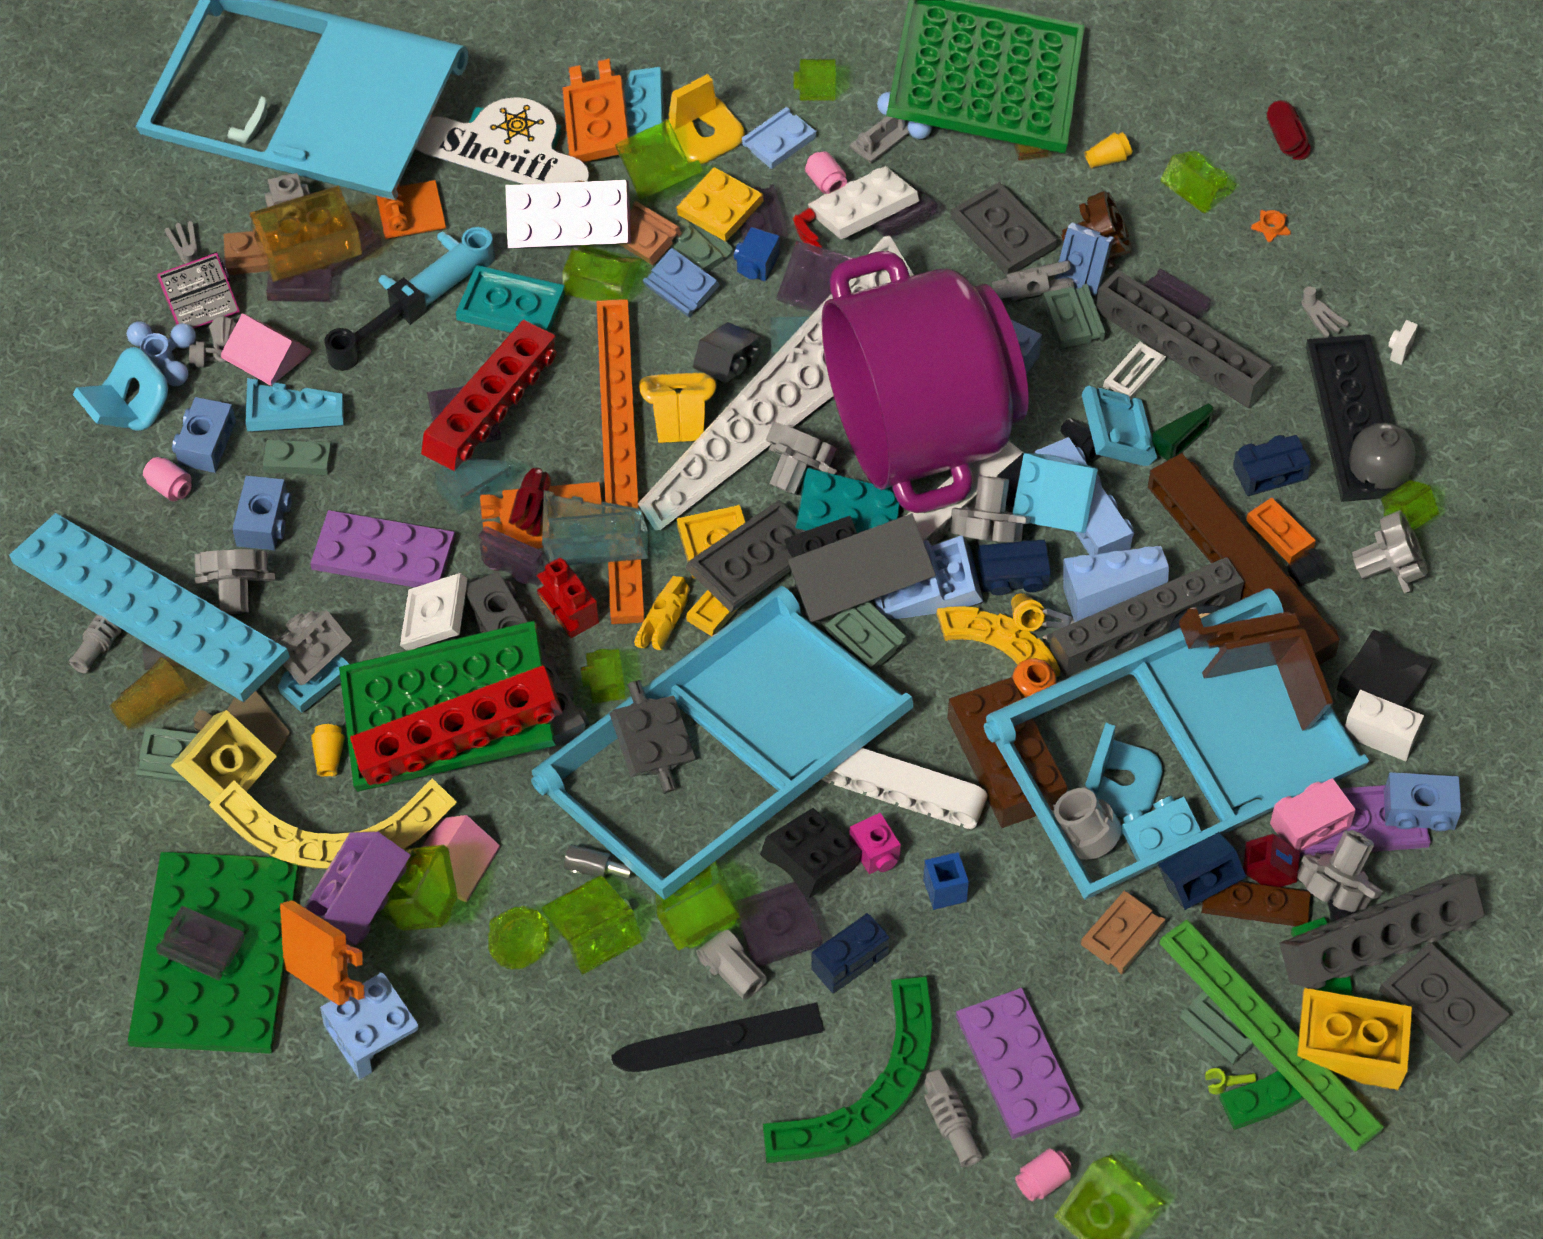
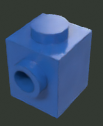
(757, 254)
(945, 880)

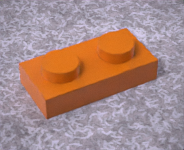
(1280, 530)

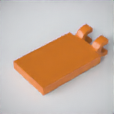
(595, 113)
(496, 507)
(318, 954)

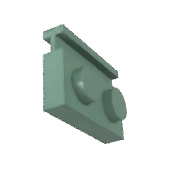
(700, 246)
(1073, 316)
(866, 634)
(159, 751)
(1216, 1028)

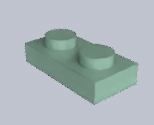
(297, 457)

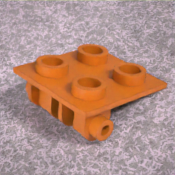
(413, 211)

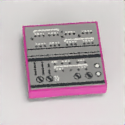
(198, 292)

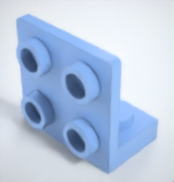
(368, 1024)

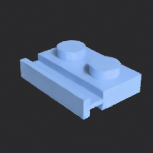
(779, 138)

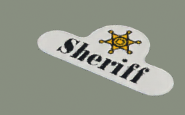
(504, 140)

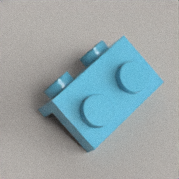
(1160, 828)

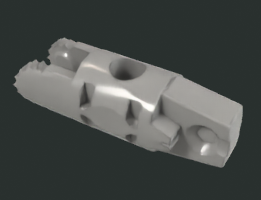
(1018, 286)

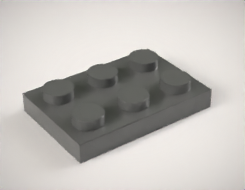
(1003, 228)
(1444, 1002)

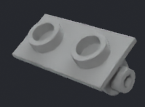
(880, 138)

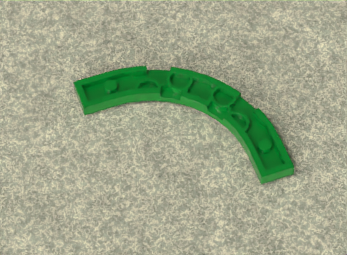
(1274, 1093)
(880, 1102)

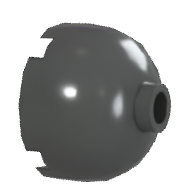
(1382, 455)

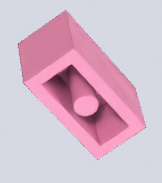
(1312, 815)

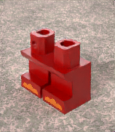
(567, 598)

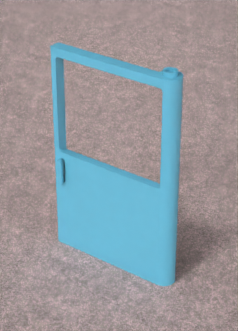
(353, 108)

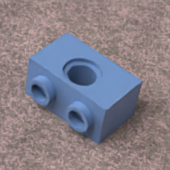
(204, 434)
(253, 527)
(1436, 791)

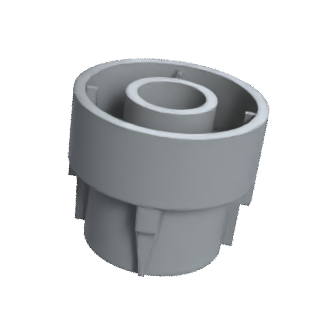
(1087, 823)

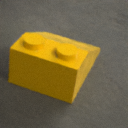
(1356, 1037)

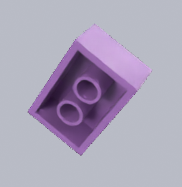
(358, 883)

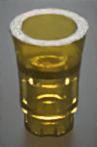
(149, 694)

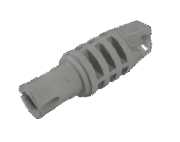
(96, 639)
(951, 1118)

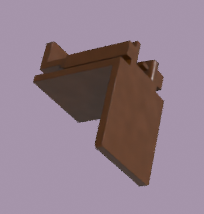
(1261, 644)

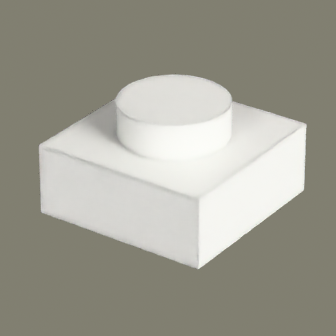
(1402, 341)

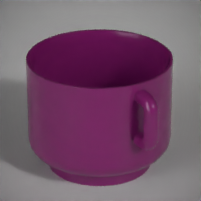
(921, 375)

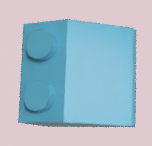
(1055, 491)

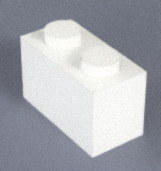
(1383, 725)

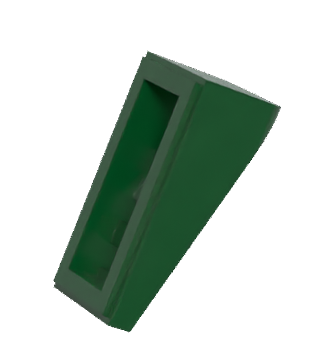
(1182, 432)

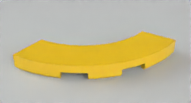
(995, 630)

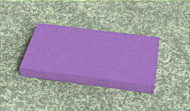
(1370, 821)

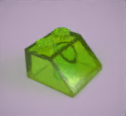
(599, 274)
(424, 892)
(698, 908)
(1109, 1203)

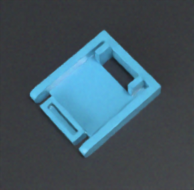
(1118, 426)

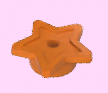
(1271, 217)

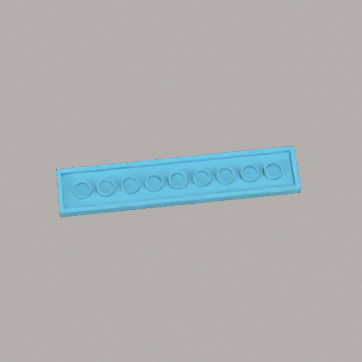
(150, 607)

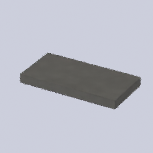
(747, 557)
(861, 567)

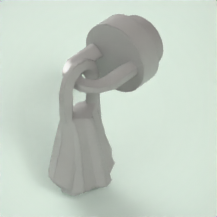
(221, 329)

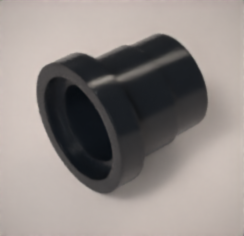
(1307, 567)

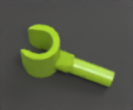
(1226, 1081)

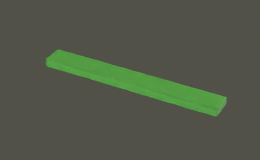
(1270, 1035)

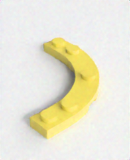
(316, 849)

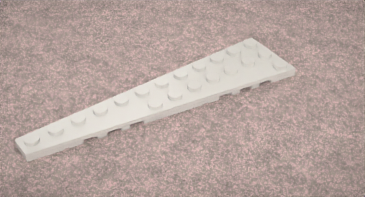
(782, 392)

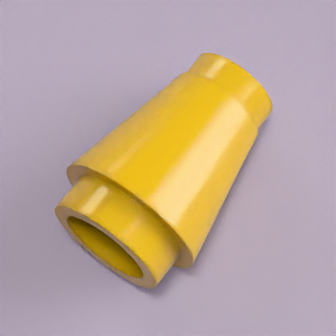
(1108, 151)
(1027, 612)
(327, 748)

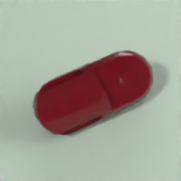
(1288, 130)
(529, 501)

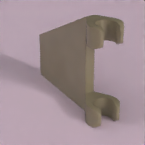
(257, 718)

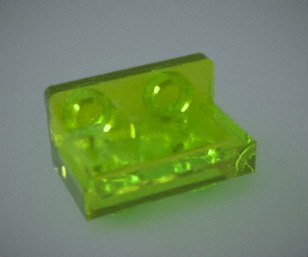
(1196, 180)

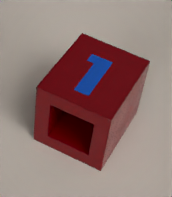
(1271, 861)

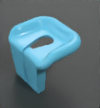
(107, 402)
(1122, 756)

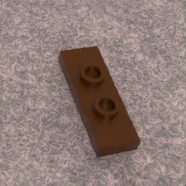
(1260, 904)

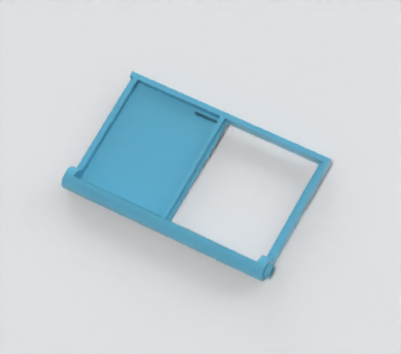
(770, 695)
(1228, 728)

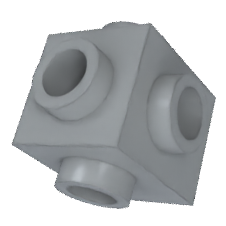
(285, 189)

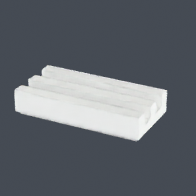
(1110, 381)

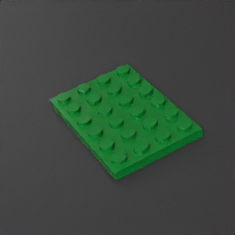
(425, 676)
(195, 1011)

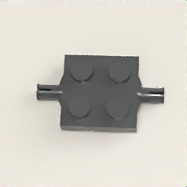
(652, 736)

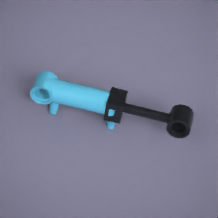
(412, 296)

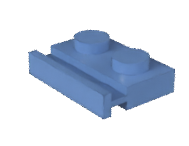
(1087, 256)
(681, 282)

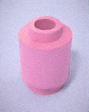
(825, 172)
(167, 478)
(1043, 1174)

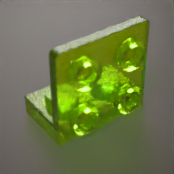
(655, 159)
(594, 923)

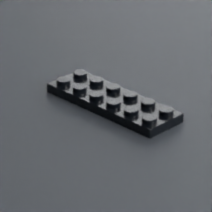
(1348, 401)

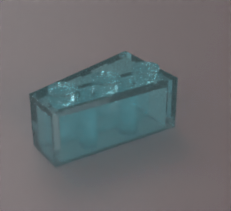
(592, 532)

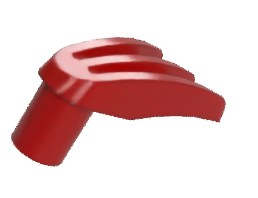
(804, 232)

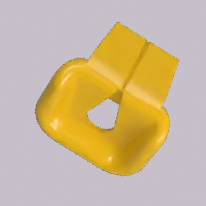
(699, 101)
(682, 413)

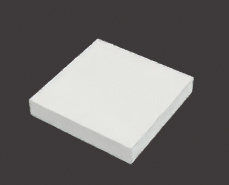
(433, 612)

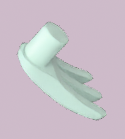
(252, 126)

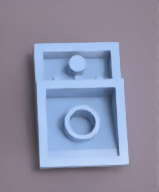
(952, 586)

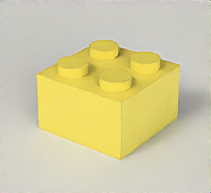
(223, 754)

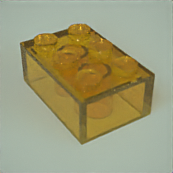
(305, 233)

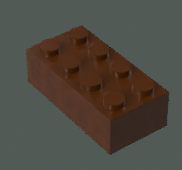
(967, 718)

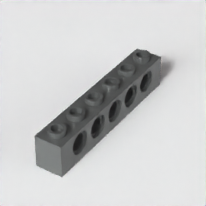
(1183, 338)
(494, 594)
(1142, 617)
(1305, 952)

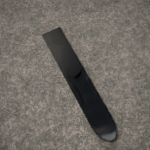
(719, 1039)

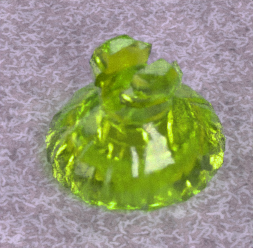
(518, 937)

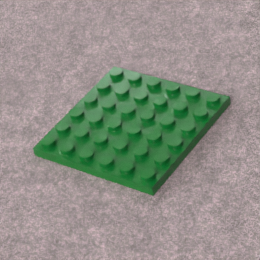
(987, 72)

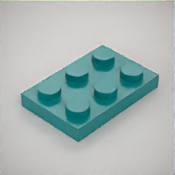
(505, 299)
(833, 497)

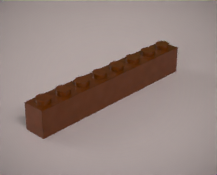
(1221, 534)

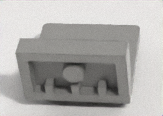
(311, 643)

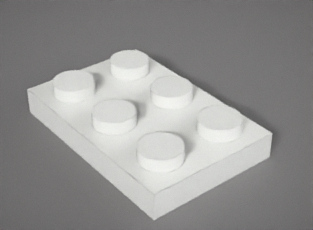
(863, 202)

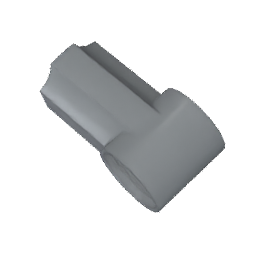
(728, 960)

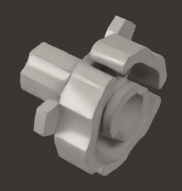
(797, 453)
(988, 517)
(1395, 550)
(232, 572)
(1341, 874)

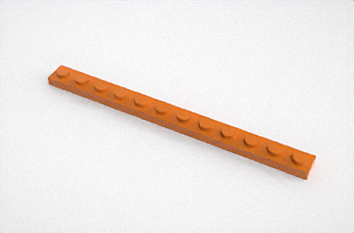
(619, 448)

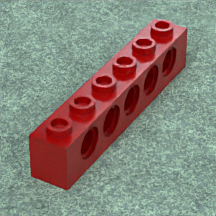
(488, 395)
(439, 720)

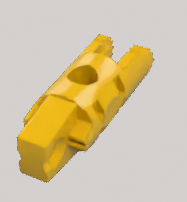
(663, 614)

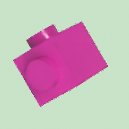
(877, 843)

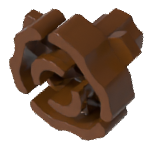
(1104, 217)

